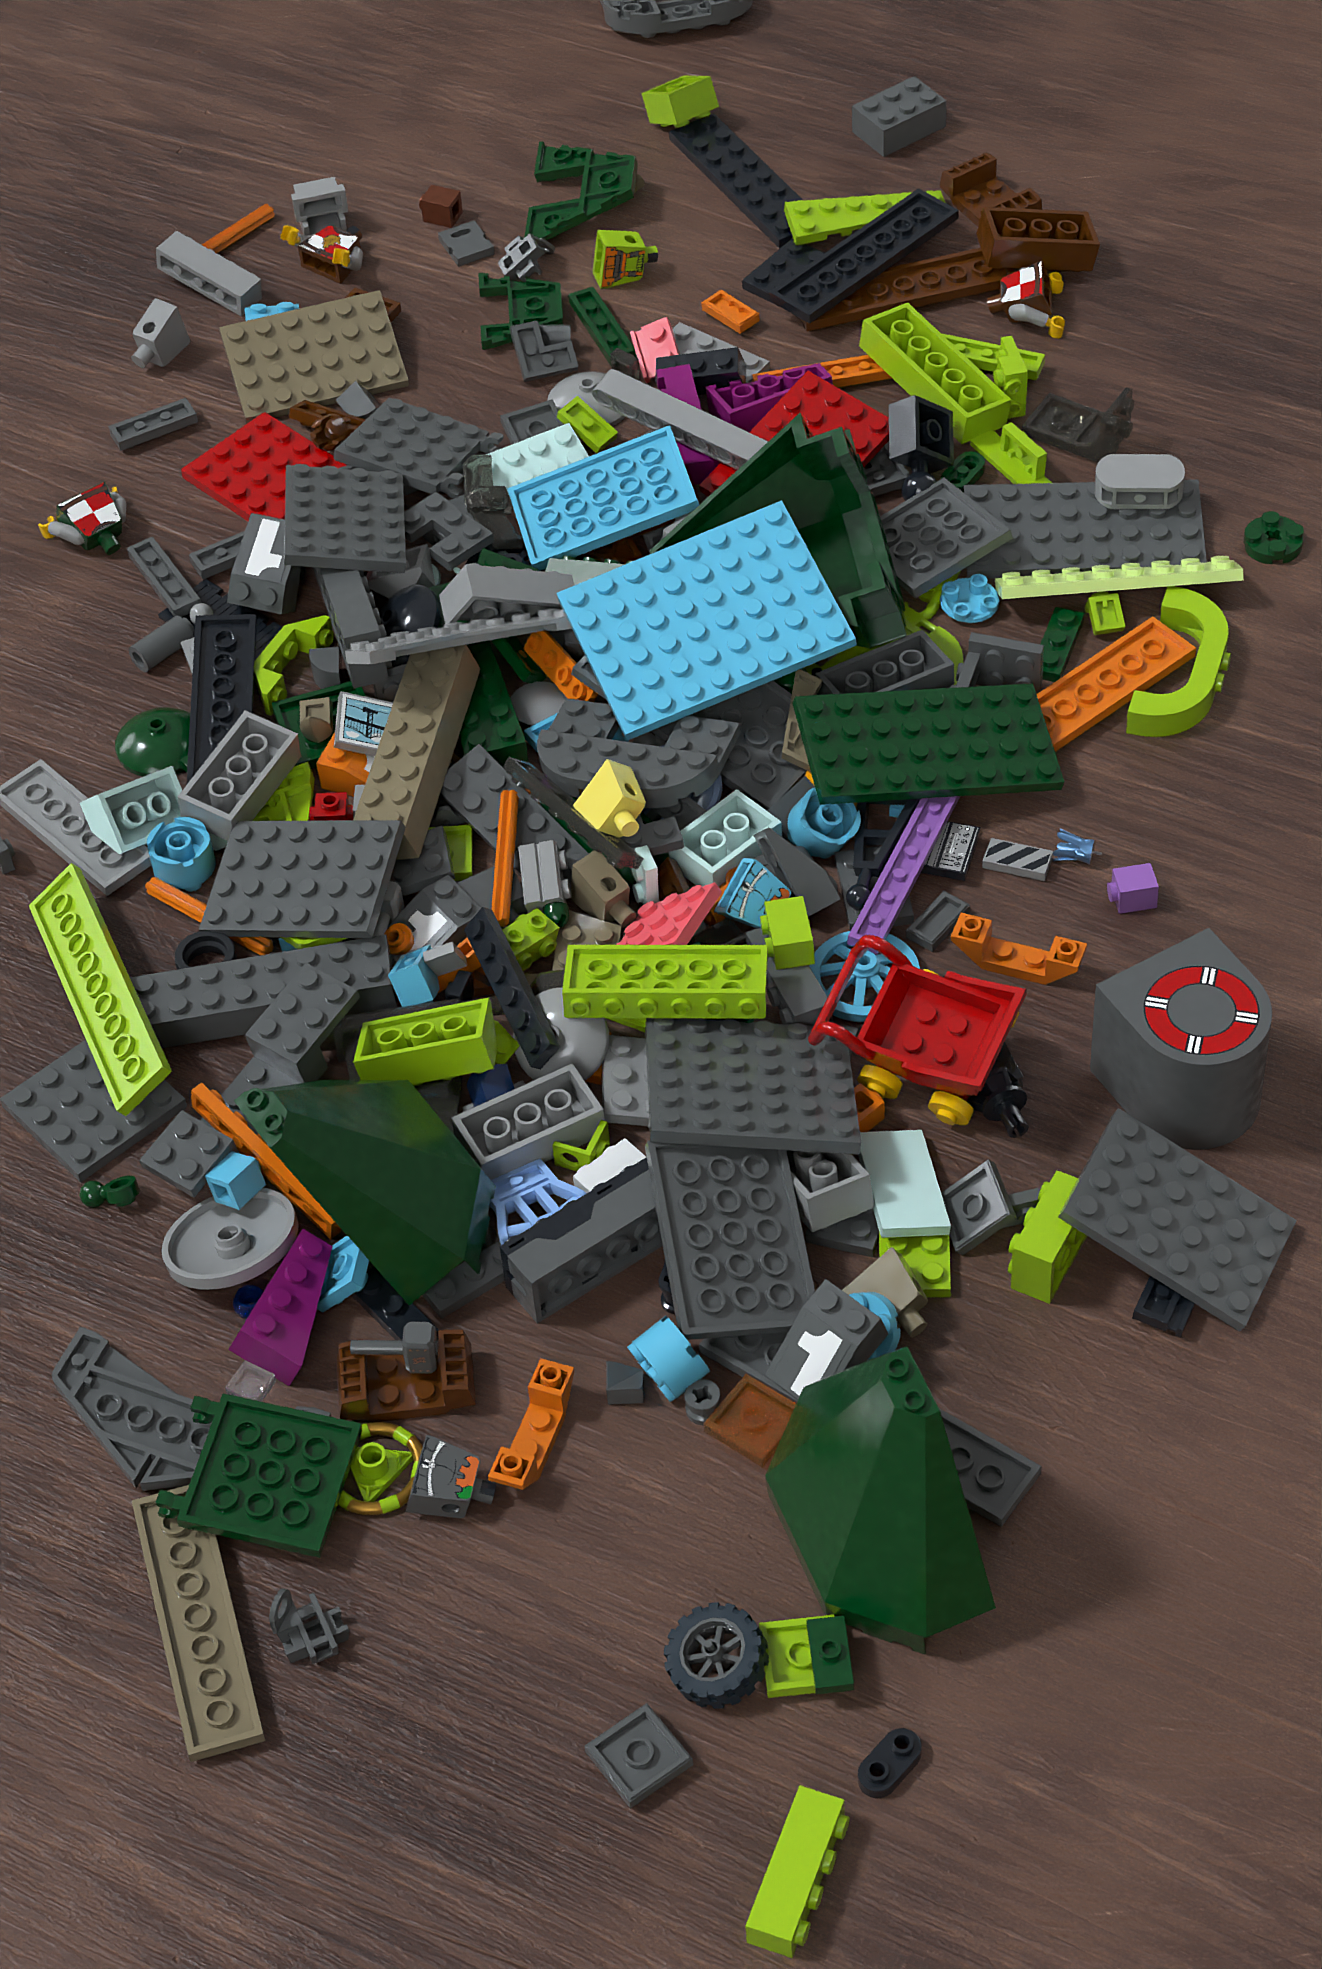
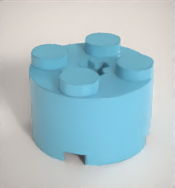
(822, 827)
(181, 853)
(668, 1358)

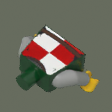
(89, 519)

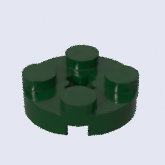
(1287, 540)

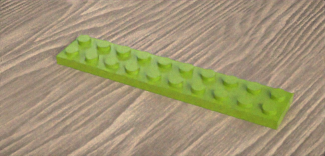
(99, 990)

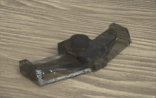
(489, 503)

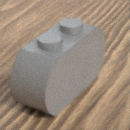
(1139, 481)

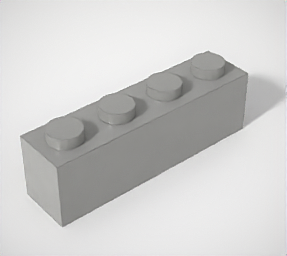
(208, 273)

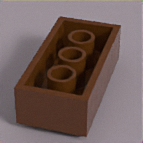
(1033, 235)

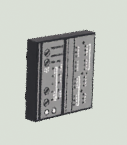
(953, 851)

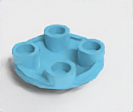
(969, 599)

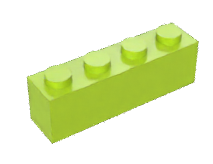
(795, 1872)

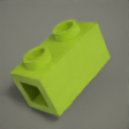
(531, 937)

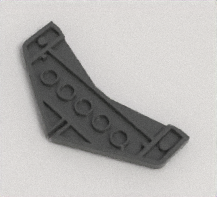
(132, 1413)

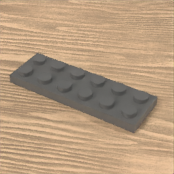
(474, 792)

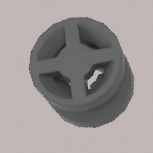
(700, 1412)

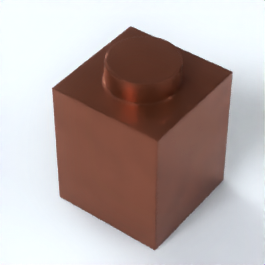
(441, 206)

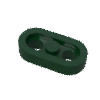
(966, 470)

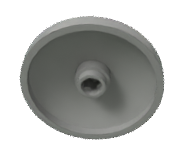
(228, 1246)

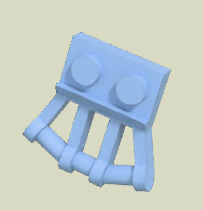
(524, 1187)

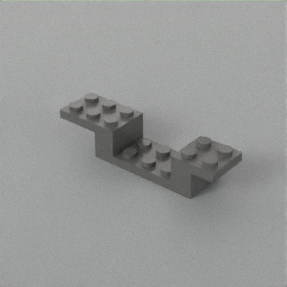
(284, 1053)

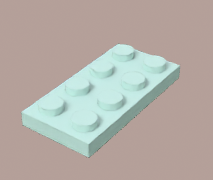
(536, 456)

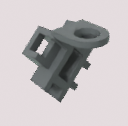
(520, 253)
(308, 1637)

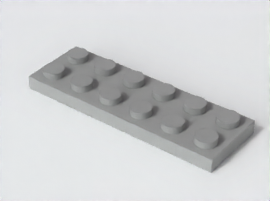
(54, 814)

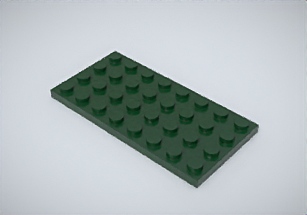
(927, 743)

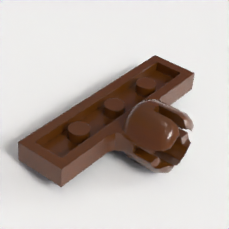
(331, 424)

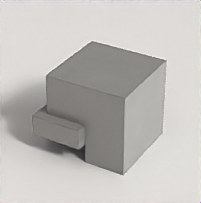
(319, 205)

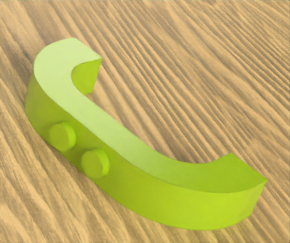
(1178, 711)

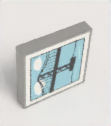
(360, 723)

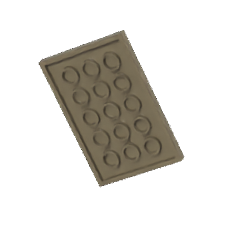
(313, 354)

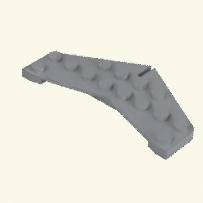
(454, 635)

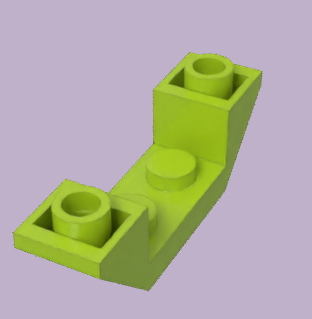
(284, 646)

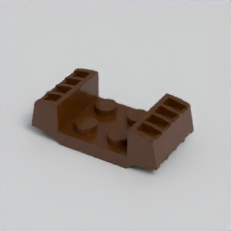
(976, 186)
(385, 1390)

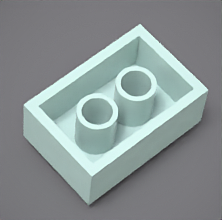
(722, 839)

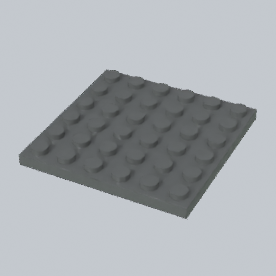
(749, 1086)

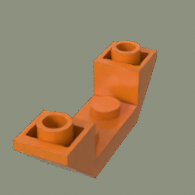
(1012, 959)
(539, 1429)

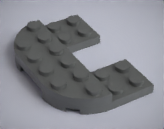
(670, 16)
(583, 741)

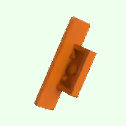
(557, 665)

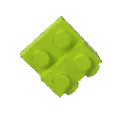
(1012, 376)

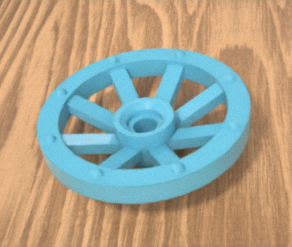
(864, 976)

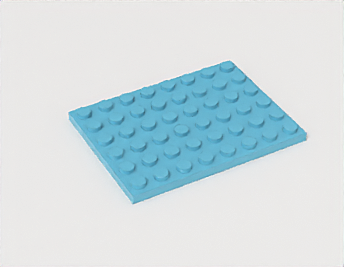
(705, 620)

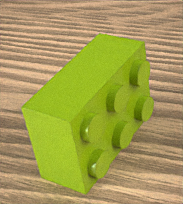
(1046, 1243)

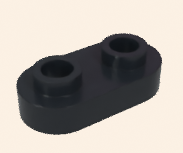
(891, 1760)

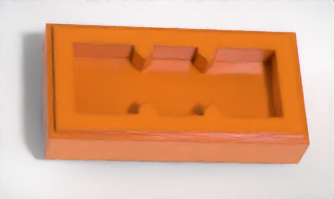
(730, 311)

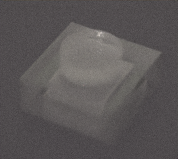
(250, 1382)

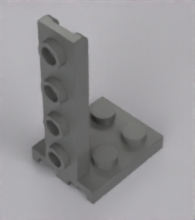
(1000, 662)

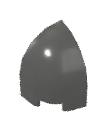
(358, 401)

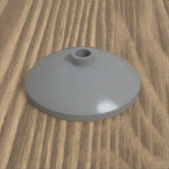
(582, 386)
(580, 1039)

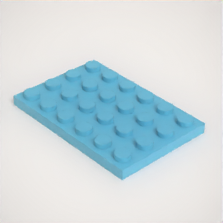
(603, 498)

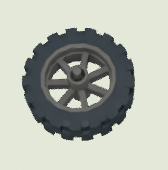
(693, 1632)

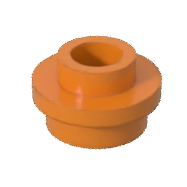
(403, 943)

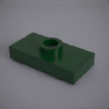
(830, 1655)

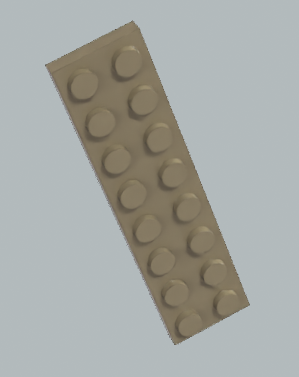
(198, 1633)

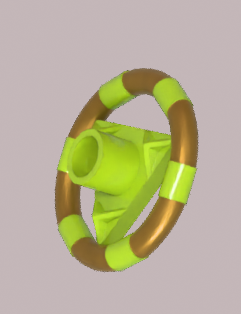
(377, 1469)

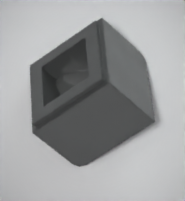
(624, 1384)

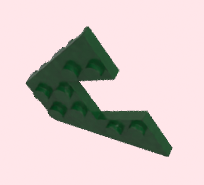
(605, 184)

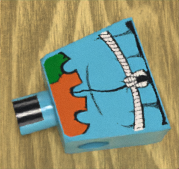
(748, 891)

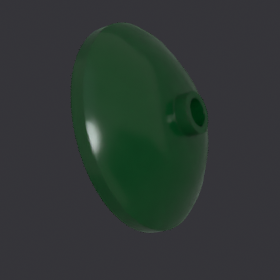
(154, 741)

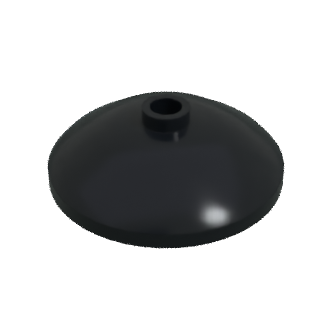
(408, 611)

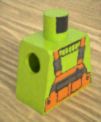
(620, 257)

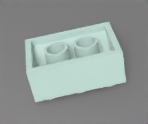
(131, 811)

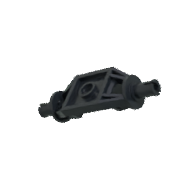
(1004, 1094)

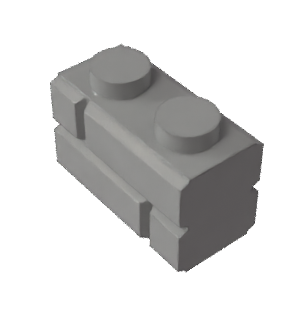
(543, 874)

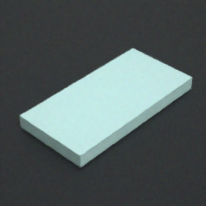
(903, 1184)

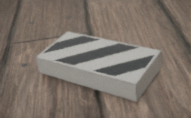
(1017, 859)

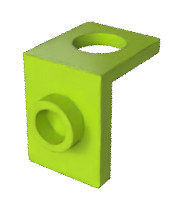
(598, 1144)

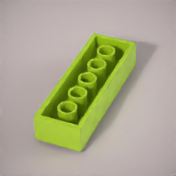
(934, 370)

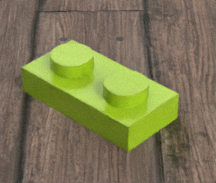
(587, 424)

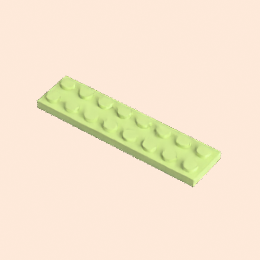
(1129, 577)

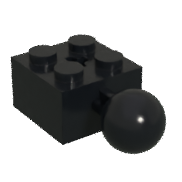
(921, 440)

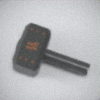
(418, 1347)

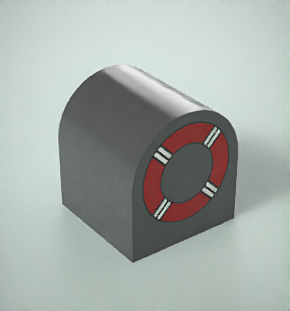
(1184, 1042)

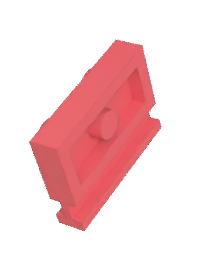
(653, 342)

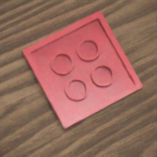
(672, 919)

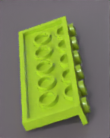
(665, 981)

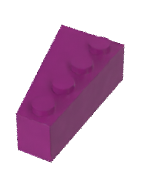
(680, 384)
(749, 402)
(283, 1317)

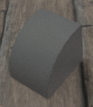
(326, 666)

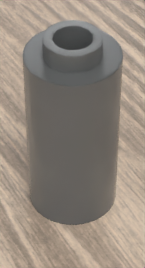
(161, 643)

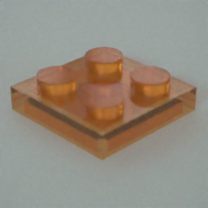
(751, 1420)

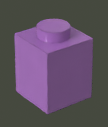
(1133, 888)

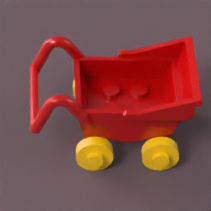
(925, 1030)

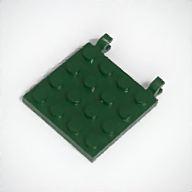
(265, 1474)

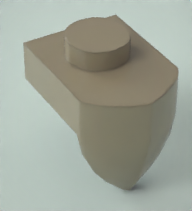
(316, 719)

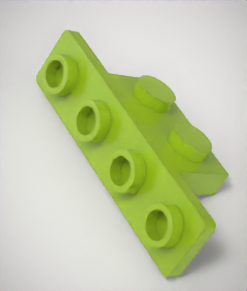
(1013, 454)

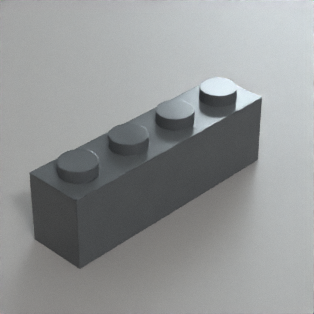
(791, 989)

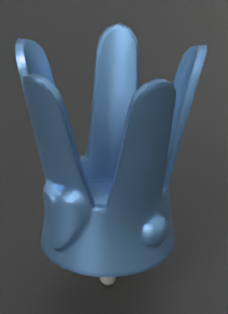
(1075, 849)

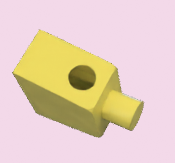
(612, 800)

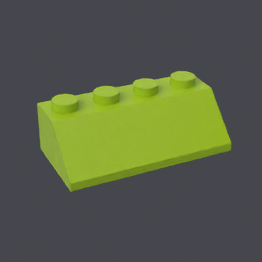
(429, 1044)

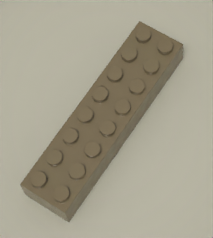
(419, 742)

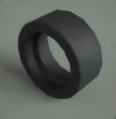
(201, 943)

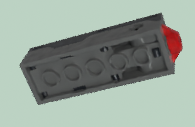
(583, 1243)

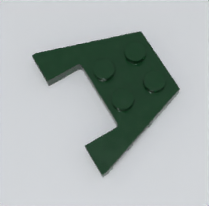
(527, 303)

